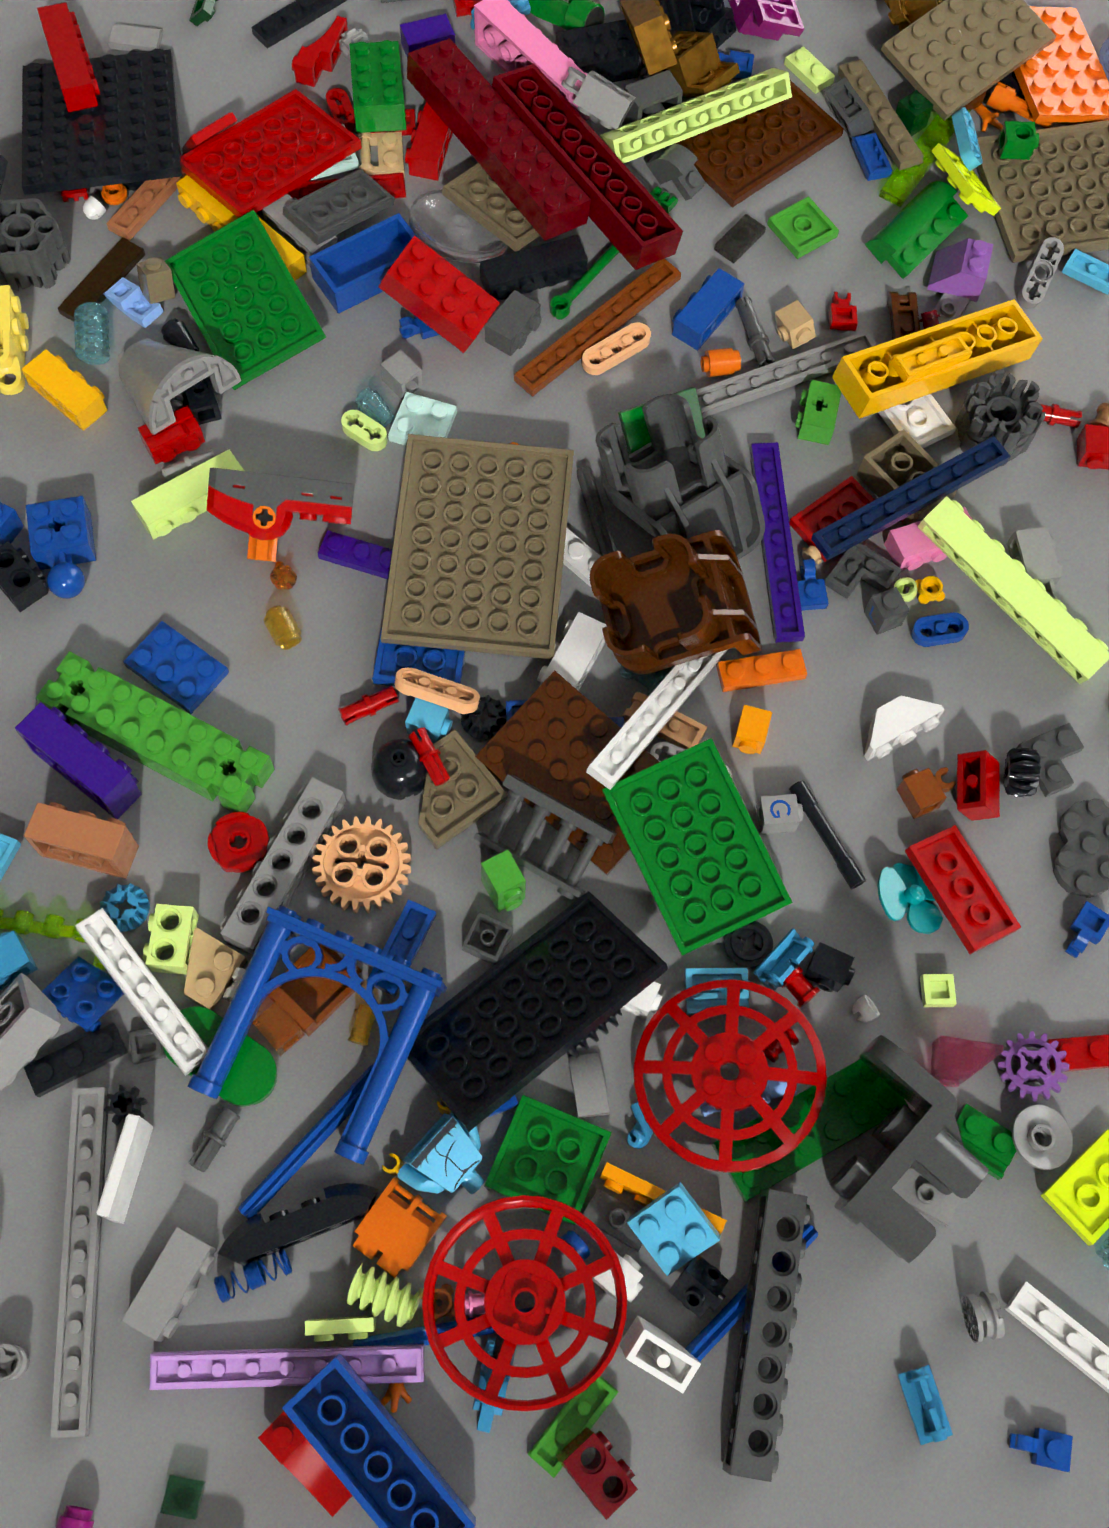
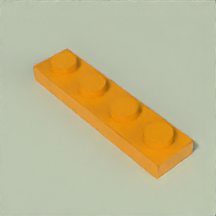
(644, 1192)

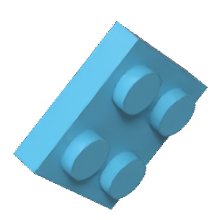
(673, 1229)

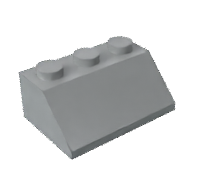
(25, 1025)

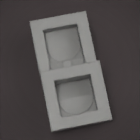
(588, 1085)

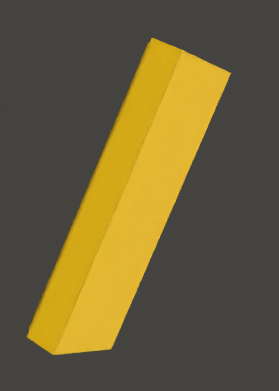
(931, 358)

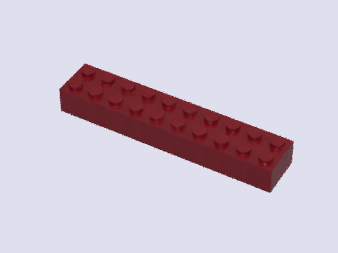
(498, 139)
(618, 200)

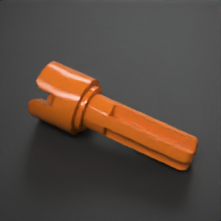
(1004, 99)

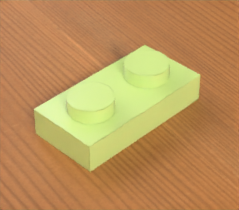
(809, 70)
(325, 1328)

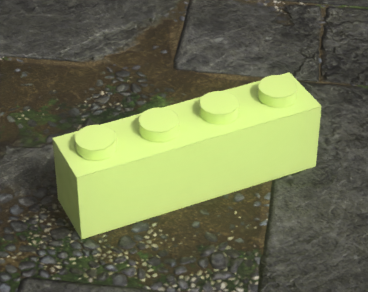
(180, 498)

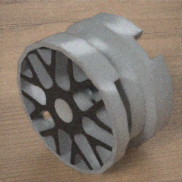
(982, 1316)

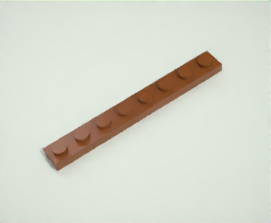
(597, 326)

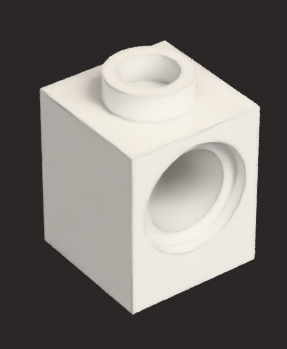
(645, 1001)

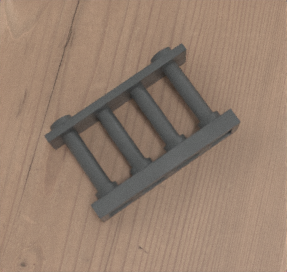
(570, 820)

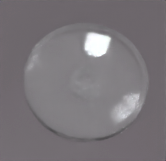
(451, 230)

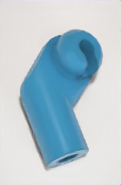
(641, 1131)

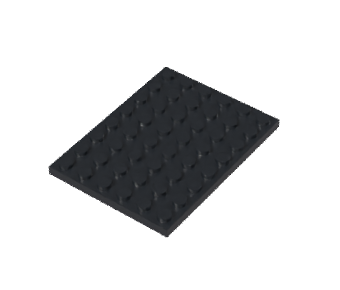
(118, 142)

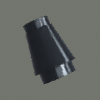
(178, 335)

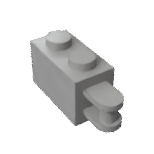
(599, 97)
(1036, 552)

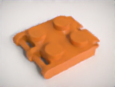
(397, 1229)

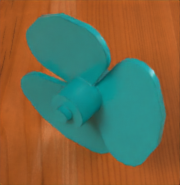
(903, 892)

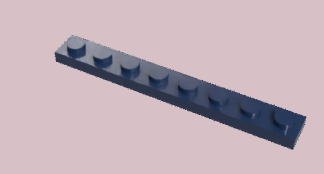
(910, 498)

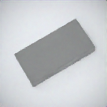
(134, 38)

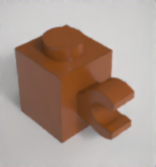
(924, 791)

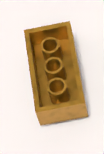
(650, 33)

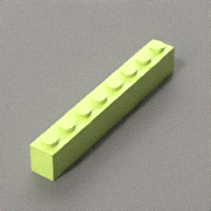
(1015, 590)

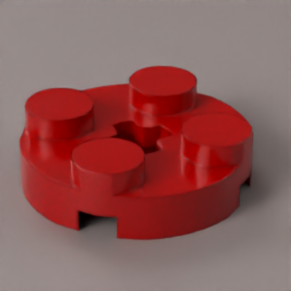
(224, 834)

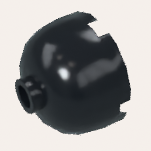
(398, 769)

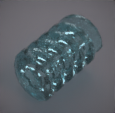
(92, 333)

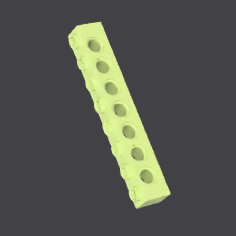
(698, 115)

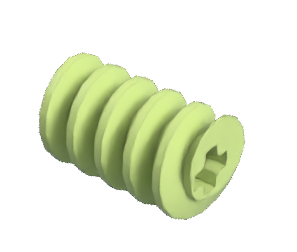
(383, 1296)

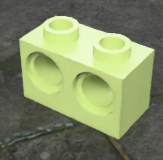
(178, 938)

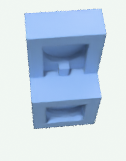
(132, 303)

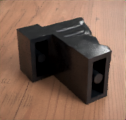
(701, 16)

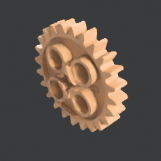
(357, 890)

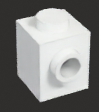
(631, 1274)

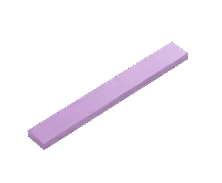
(281, 1366)

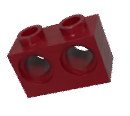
(592, 1476)

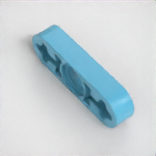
(967, 139)

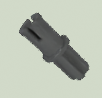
(214, 1139)

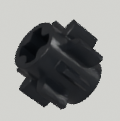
(118, 1101)

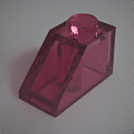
(959, 1059)

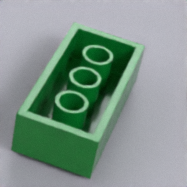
(377, 86)

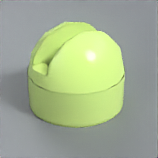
(901, 585)

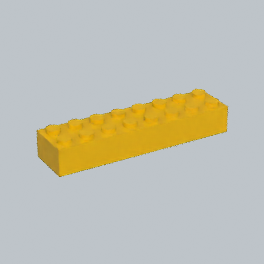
(994, 335)

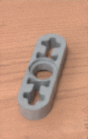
(1048, 265)

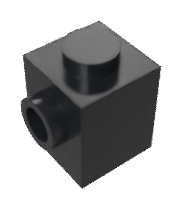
(203, 402)
(830, 968)

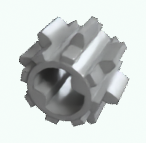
(351, 36)

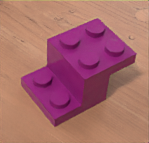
(767, 18)

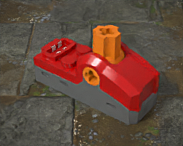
(242, 495)

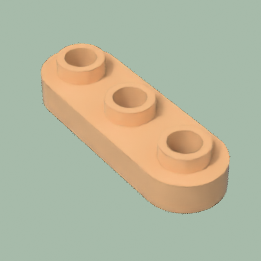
(621, 341)
(437, 690)

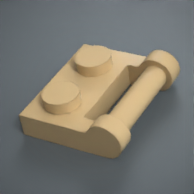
(389, 152)

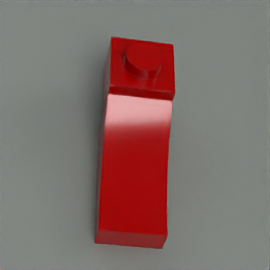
(319, 55)
(305, 1463)

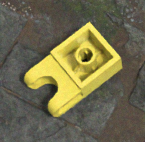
(12, 341)

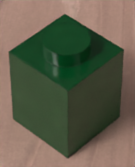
(914, 111)

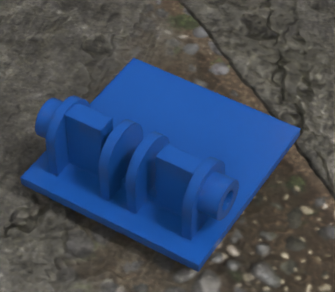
(83, 994)

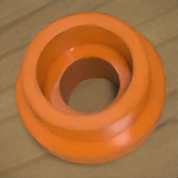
(114, 194)

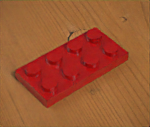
(962, 889)

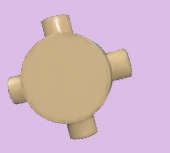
(811, 553)

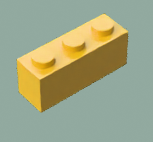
(65, 389)

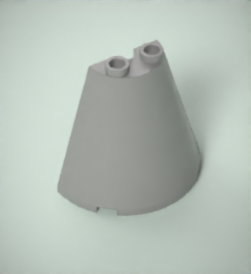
(161, 371)

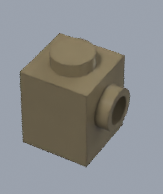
(155, 280)

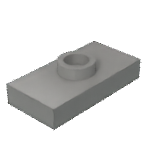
(950, 307)
(926, 1197)

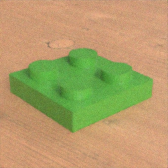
(803, 227)

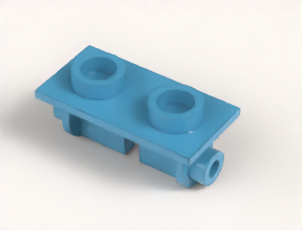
(783, 959)
(925, 1405)

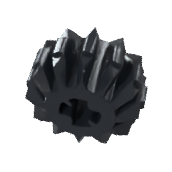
(1021, 772)

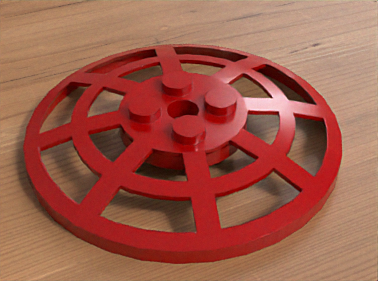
(735, 1093)
(519, 1326)

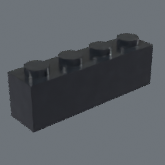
(534, 268)

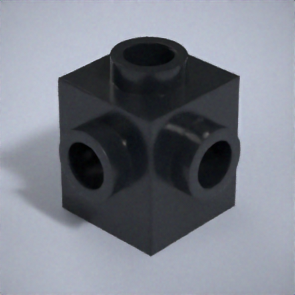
(699, 1286)

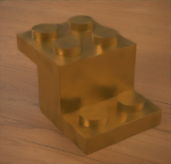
(908, 11)
(699, 64)

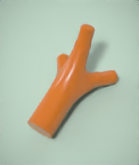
(988, 117)
(393, 1393)

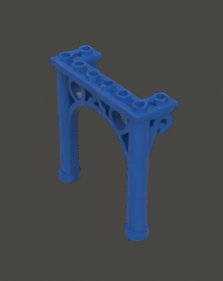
(393, 1048)

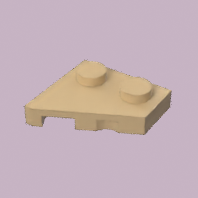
(210, 969)

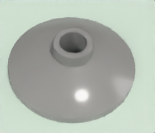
(1054, 1136)

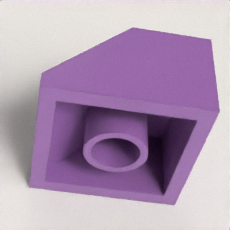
(961, 269)

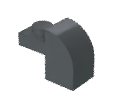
(677, 164)

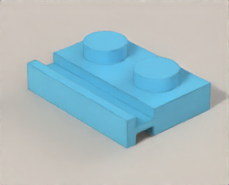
(714, 996)

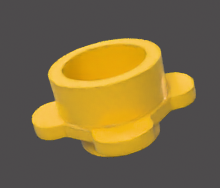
(932, 583)

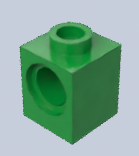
(1017, 140)

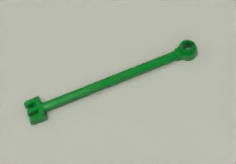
(561, 304)

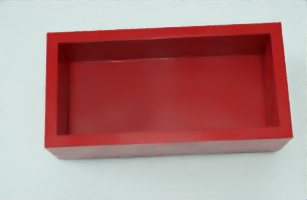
(438, 294)

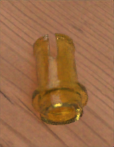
(362, 1025)

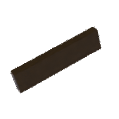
(109, 271)

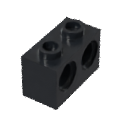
(18, 574)

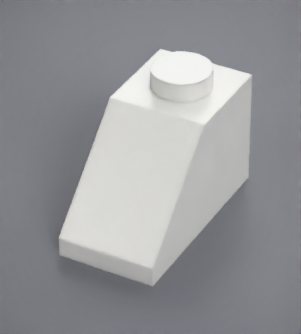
(659, 1354)

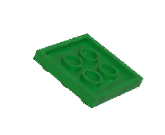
(548, 1156)

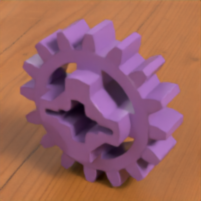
(1042, 1056)

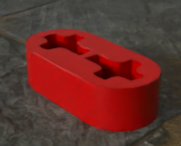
(344, 108)

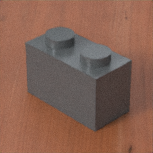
(513, 323)

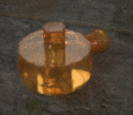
(283, 576)

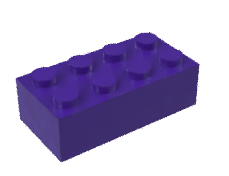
(79, 760)

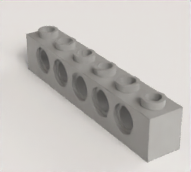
(286, 881)

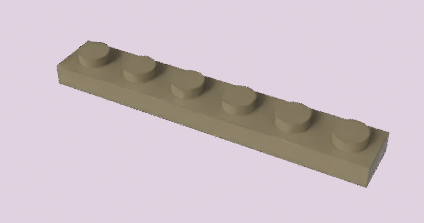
(886, 121)

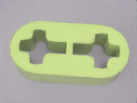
(362, 433)

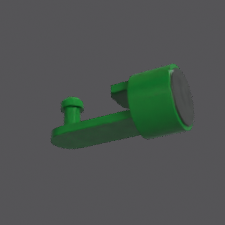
(568, 15)

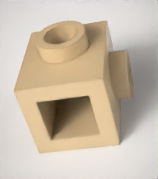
(795, 324)

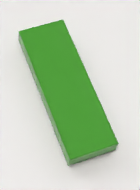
(570, 1421)

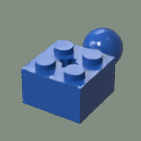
(59, 539)

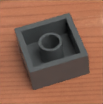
(487, 938)

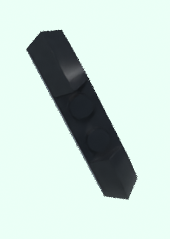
(259, 1239)

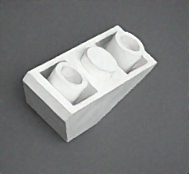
(899, 723)

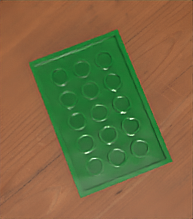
(244, 298)
(696, 846)

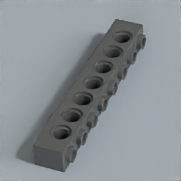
(743, 1420)

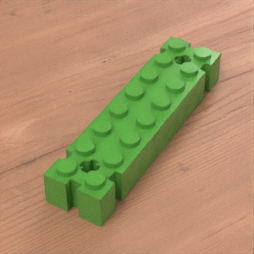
(157, 734)

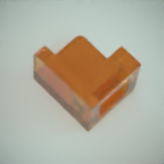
(278, 1028)

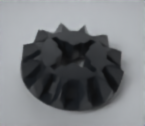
(472, 724)
(762, 941)

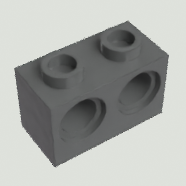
(849, 109)

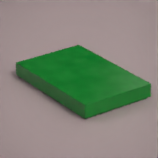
(635, 426)

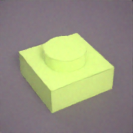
(938, 990)

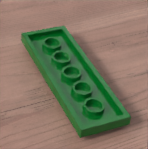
(852, 1105)

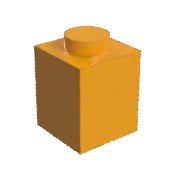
(752, 729)

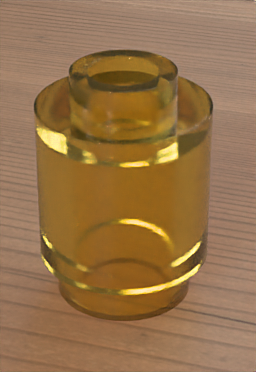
(282, 627)

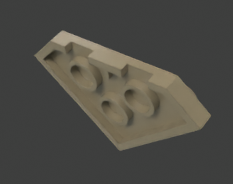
(463, 798)

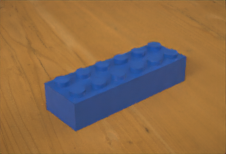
(373, 1453)

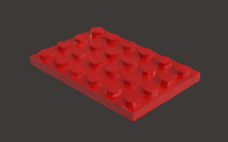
(269, 154)

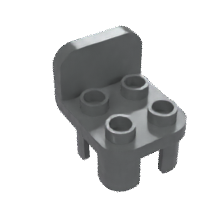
(681, 479)
(918, 1138)

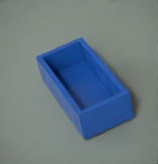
(355, 266)

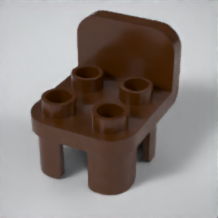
(674, 602)

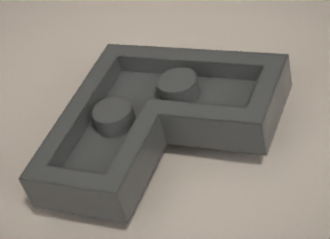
(862, 564)
(1051, 749)

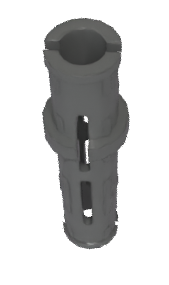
(758, 340)

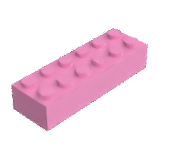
(516, 43)

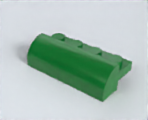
(918, 228)

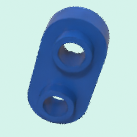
(937, 629)

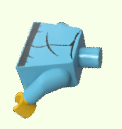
(442, 1158)

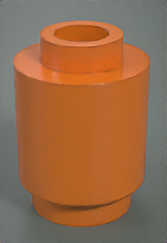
(720, 362)

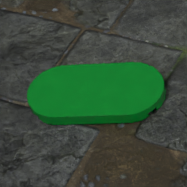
(253, 1071)

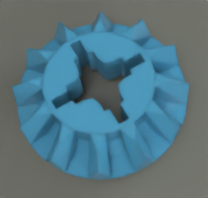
(131, 917)

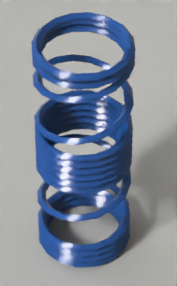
(254, 1276)

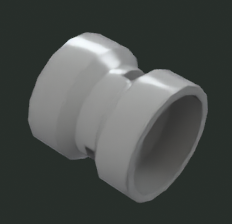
(20, 1365)

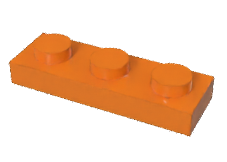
(761, 670)

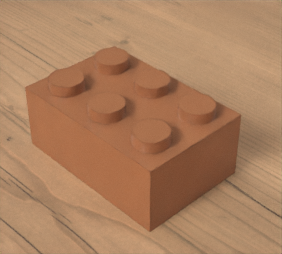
(81, 839)

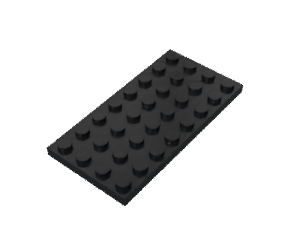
(531, 1009)

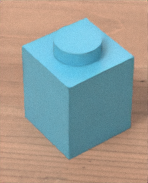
(430, 716)

